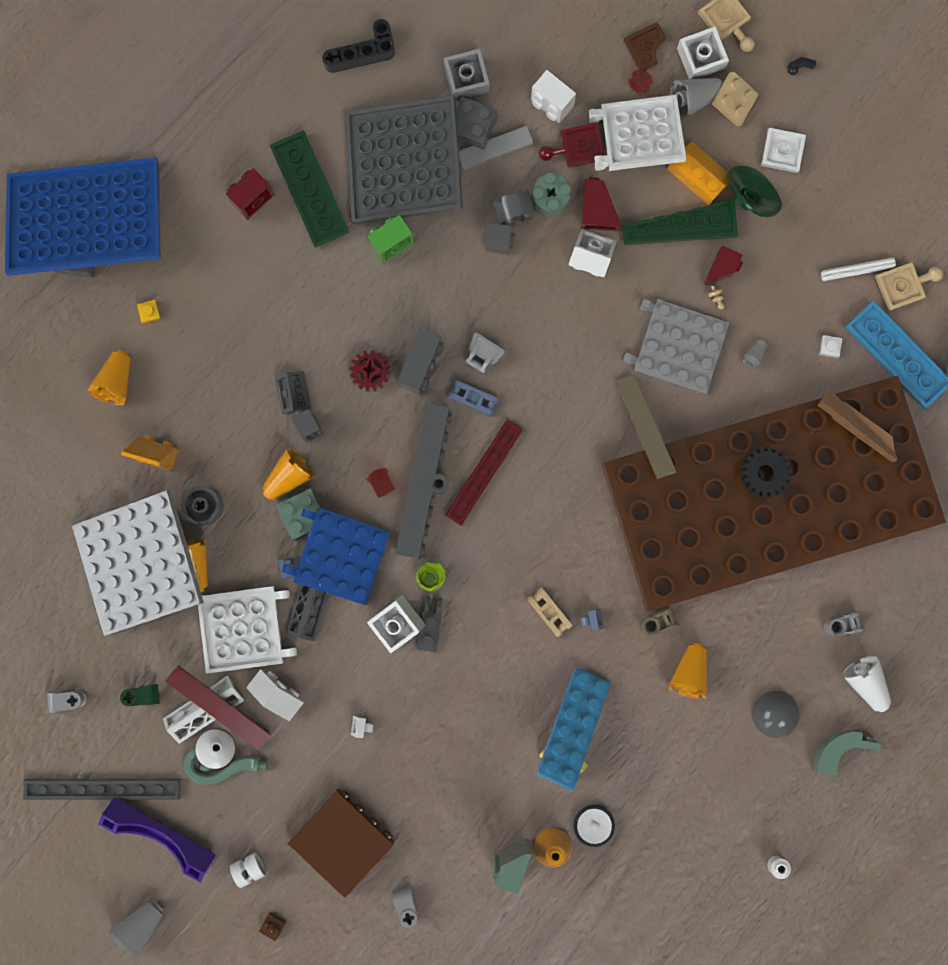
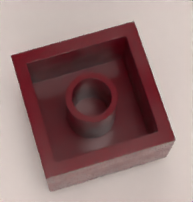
(249, 193)

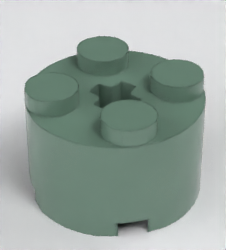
(552, 205)

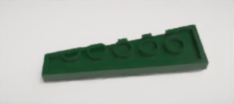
(700, 223)

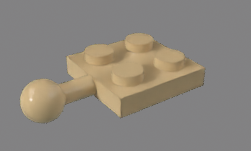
(728, 18)
(903, 285)

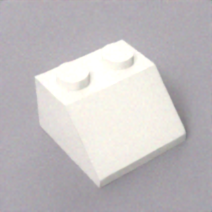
(592, 253)

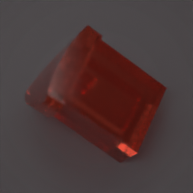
(380, 482)

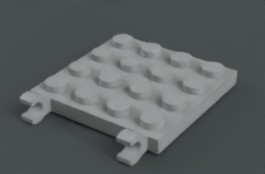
(679, 346)

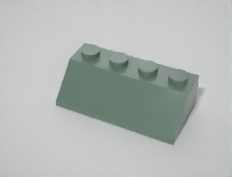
(511, 865)

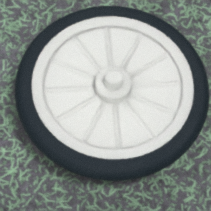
(594, 825)

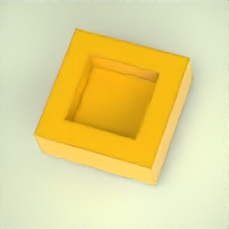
(149, 311)

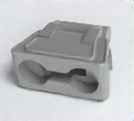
(485, 350)

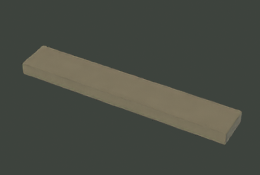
(645, 427)

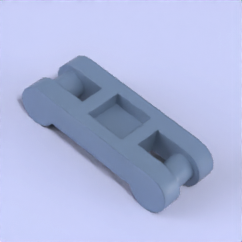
(473, 398)

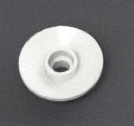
(211, 758)

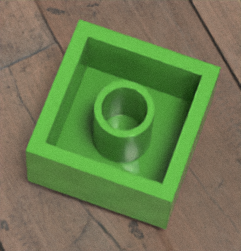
(390, 238)

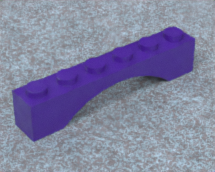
(122, 819)

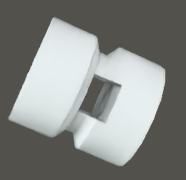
(254, 867)

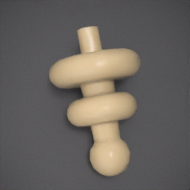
(717, 298)

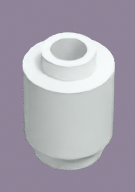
(777, 861)

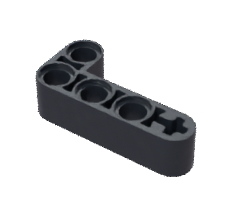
(358, 49)

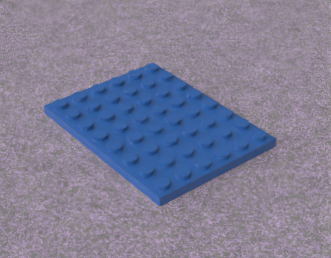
(82, 216)

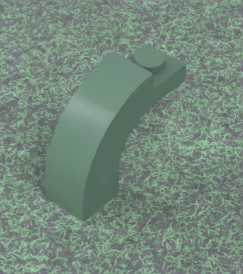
(832, 749)

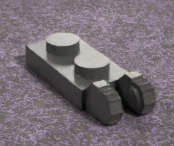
(429, 634)

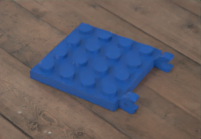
(339, 556)

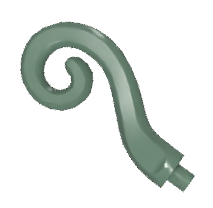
(245, 763)

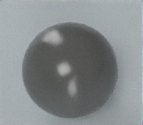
(775, 714)

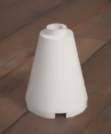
(869, 682)

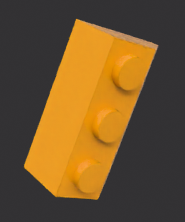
(700, 174)

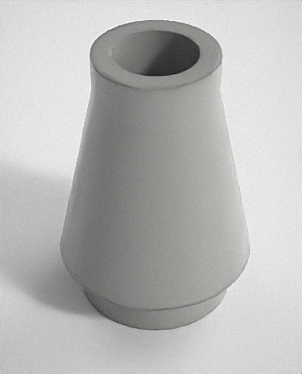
(755, 355)

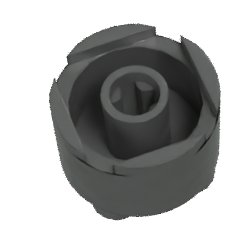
(514, 208)
(192, 510)

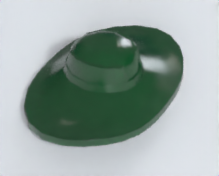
(754, 191)

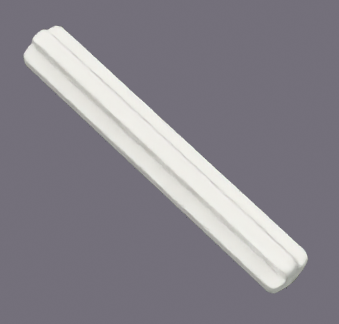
(858, 269)

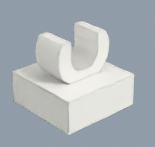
(359, 727)

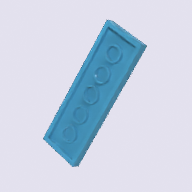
(898, 354)
(573, 729)

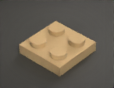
(735, 99)

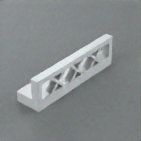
(184, 715)

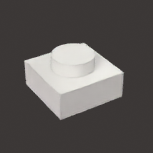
(830, 346)

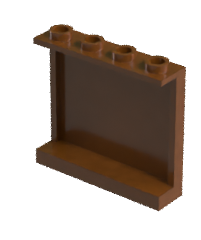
(342, 842)

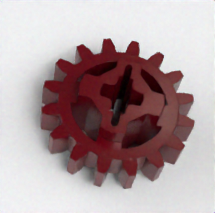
(361, 369)

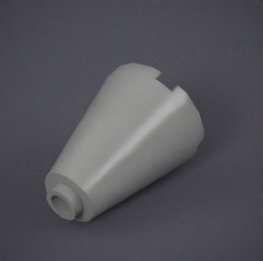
(695, 94)
(137, 928)

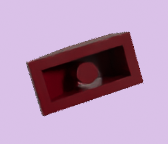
(724, 265)

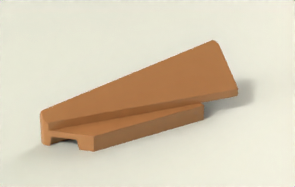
(859, 425)

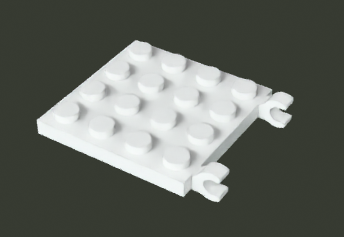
(640, 133)
(242, 629)

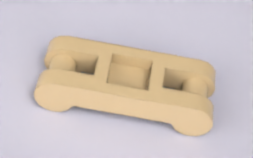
(549, 612)

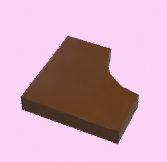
(643, 46)

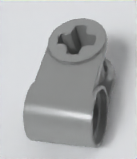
(847, 624)
(63, 700)
(405, 903)

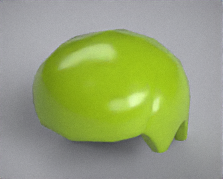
(431, 576)

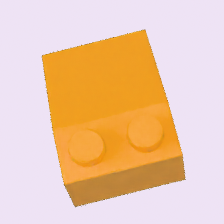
(151, 452)

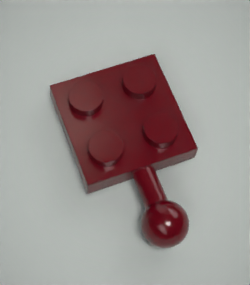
(579, 145)

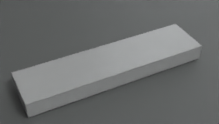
(496, 148)

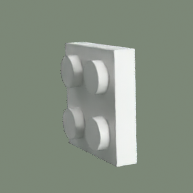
(783, 150)

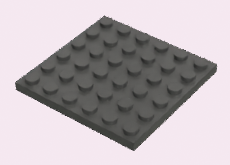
(404, 160)

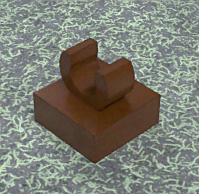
(272, 926)

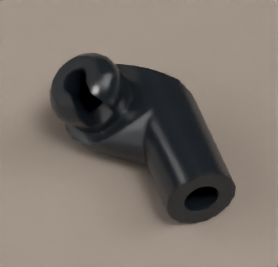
(800, 62)

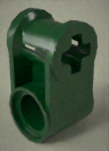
(143, 696)

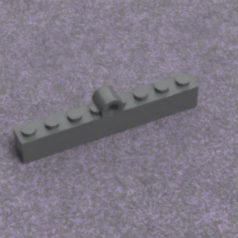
(422, 482)

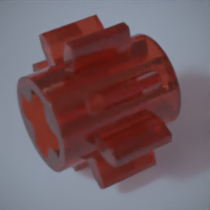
(640, 81)

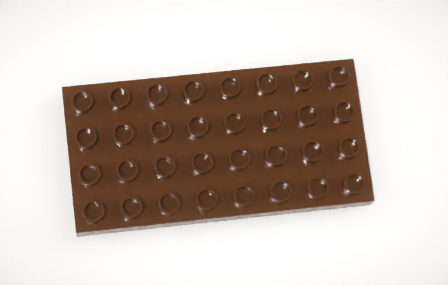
(710, 534)

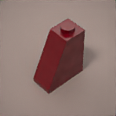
(597, 207)

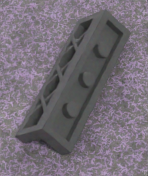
(311, 616)

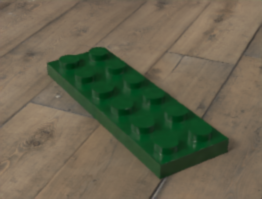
(309, 189)

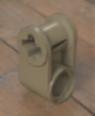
(662, 621)

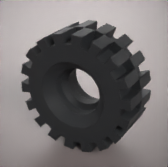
(762, 487)

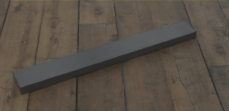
(101, 789)

